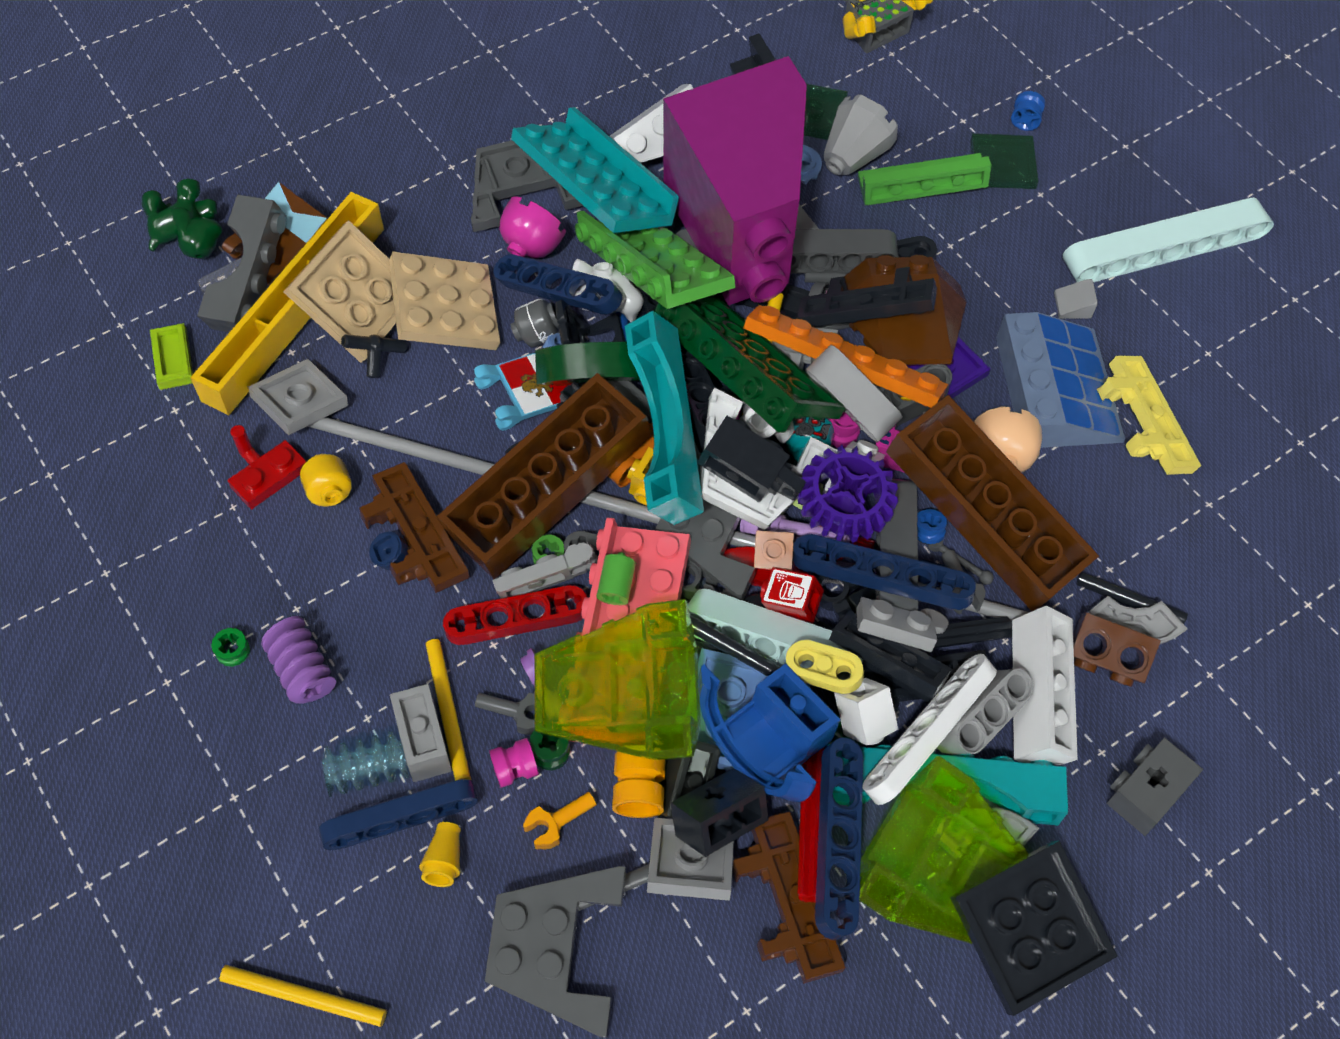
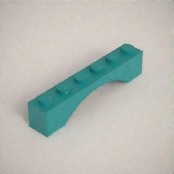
(673, 476)
(1029, 789)

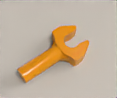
(556, 820)

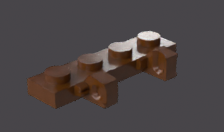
(430, 549)
(799, 940)

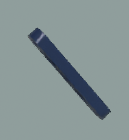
(565, 290)
(896, 583)
(831, 853)

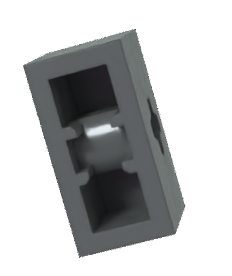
(1169, 772)

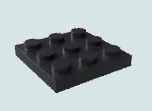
(1033, 927)

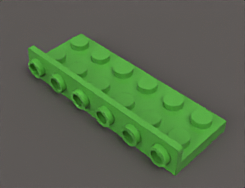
(656, 262)

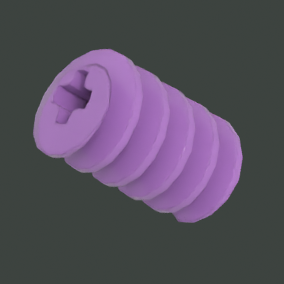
(297, 661)

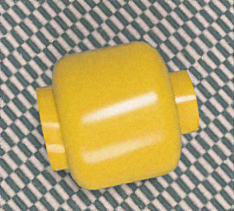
(325, 480)

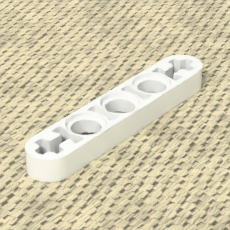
(929, 729)

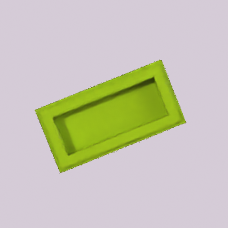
(171, 356)

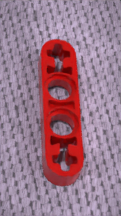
(514, 608)

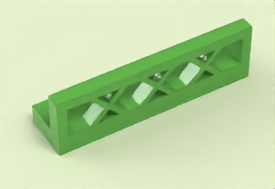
(924, 178)

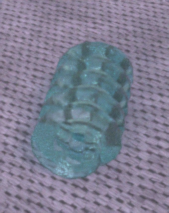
(364, 763)

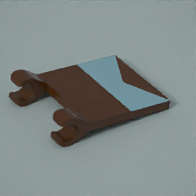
(301, 225)

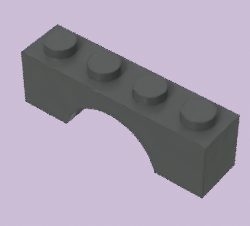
(259, 226)

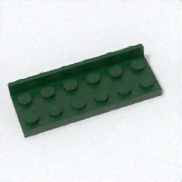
(749, 364)

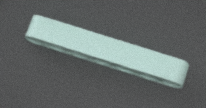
(1167, 240)

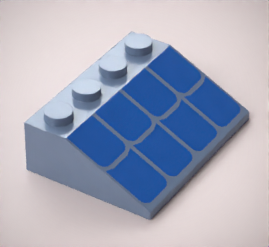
(1055, 376)

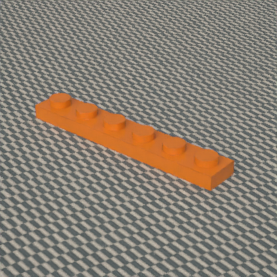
(883, 372)

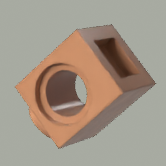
(773, 550)

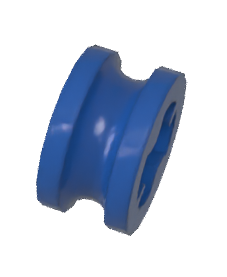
(931, 526)

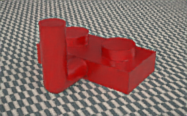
(264, 473)

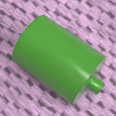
(616, 579)

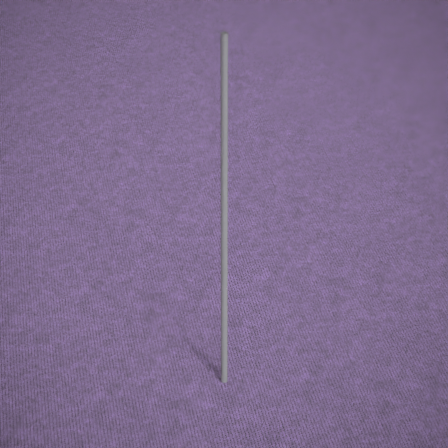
(593, 498)

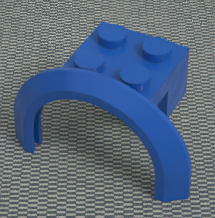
(772, 731)

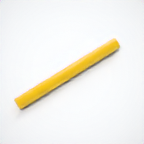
(447, 710)
(303, 995)

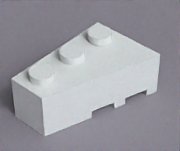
(644, 134)

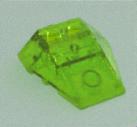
(625, 685)
(932, 847)

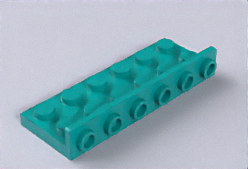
(599, 173)

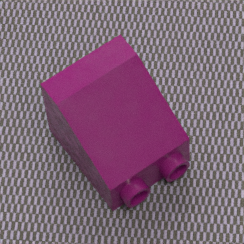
(738, 172)

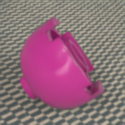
(529, 229)

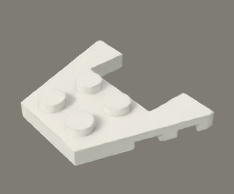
(730, 498)

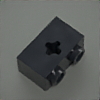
(719, 811)

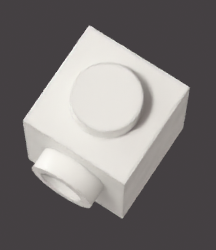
(867, 713)

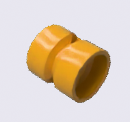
(638, 786)

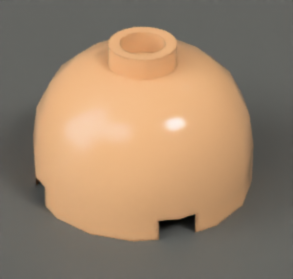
(1014, 434)

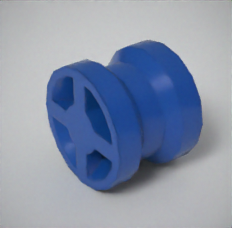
(1028, 110)

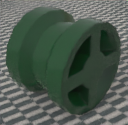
(552, 755)

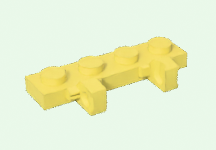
(1162, 432)

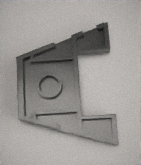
(505, 172)
(709, 537)
(535, 945)

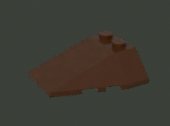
(911, 337)

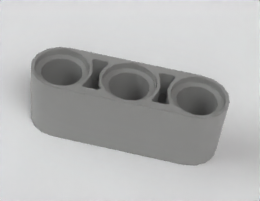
(855, 392)
(989, 712)

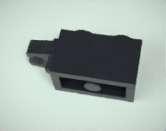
(750, 462)

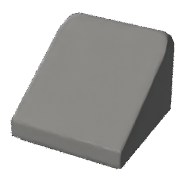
(1076, 300)

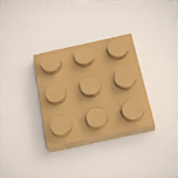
(347, 288)
(443, 301)

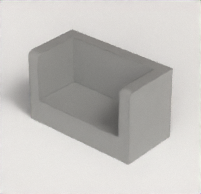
(420, 733)

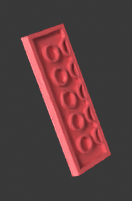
(657, 575)

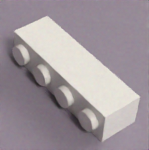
(1048, 719)

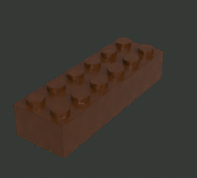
(545, 475)
(991, 503)

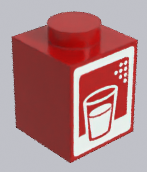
(792, 594)

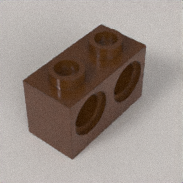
(1115, 640)

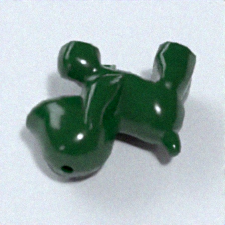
(186, 220)

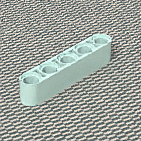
(757, 627)

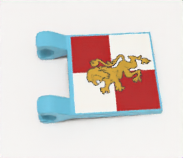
(520, 383)

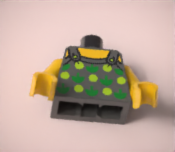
(879, 21)

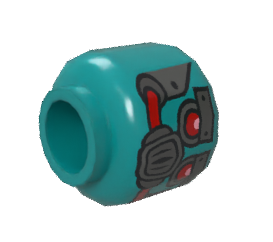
(805, 429)

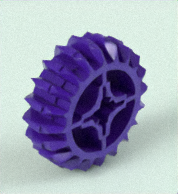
(842, 506)

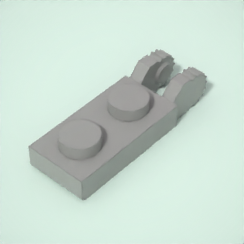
(546, 572)

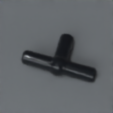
(374, 345)

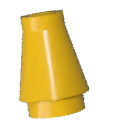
(442, 857)

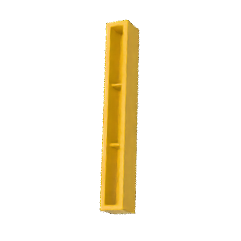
(274, 317)

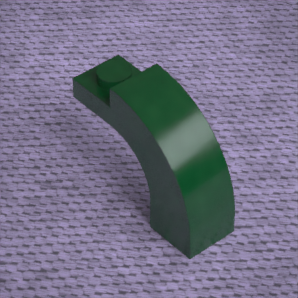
(581, 361)

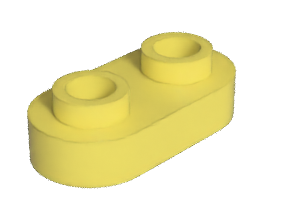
(827, 665)

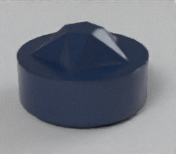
(388, 548)

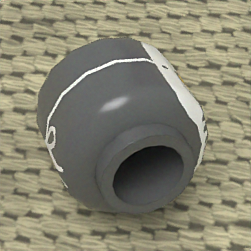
(535, 322)

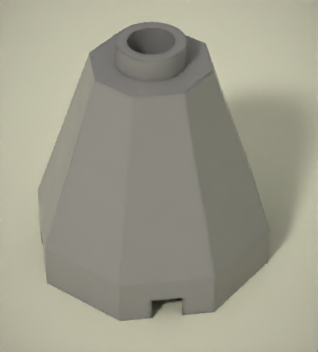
(858, 135)

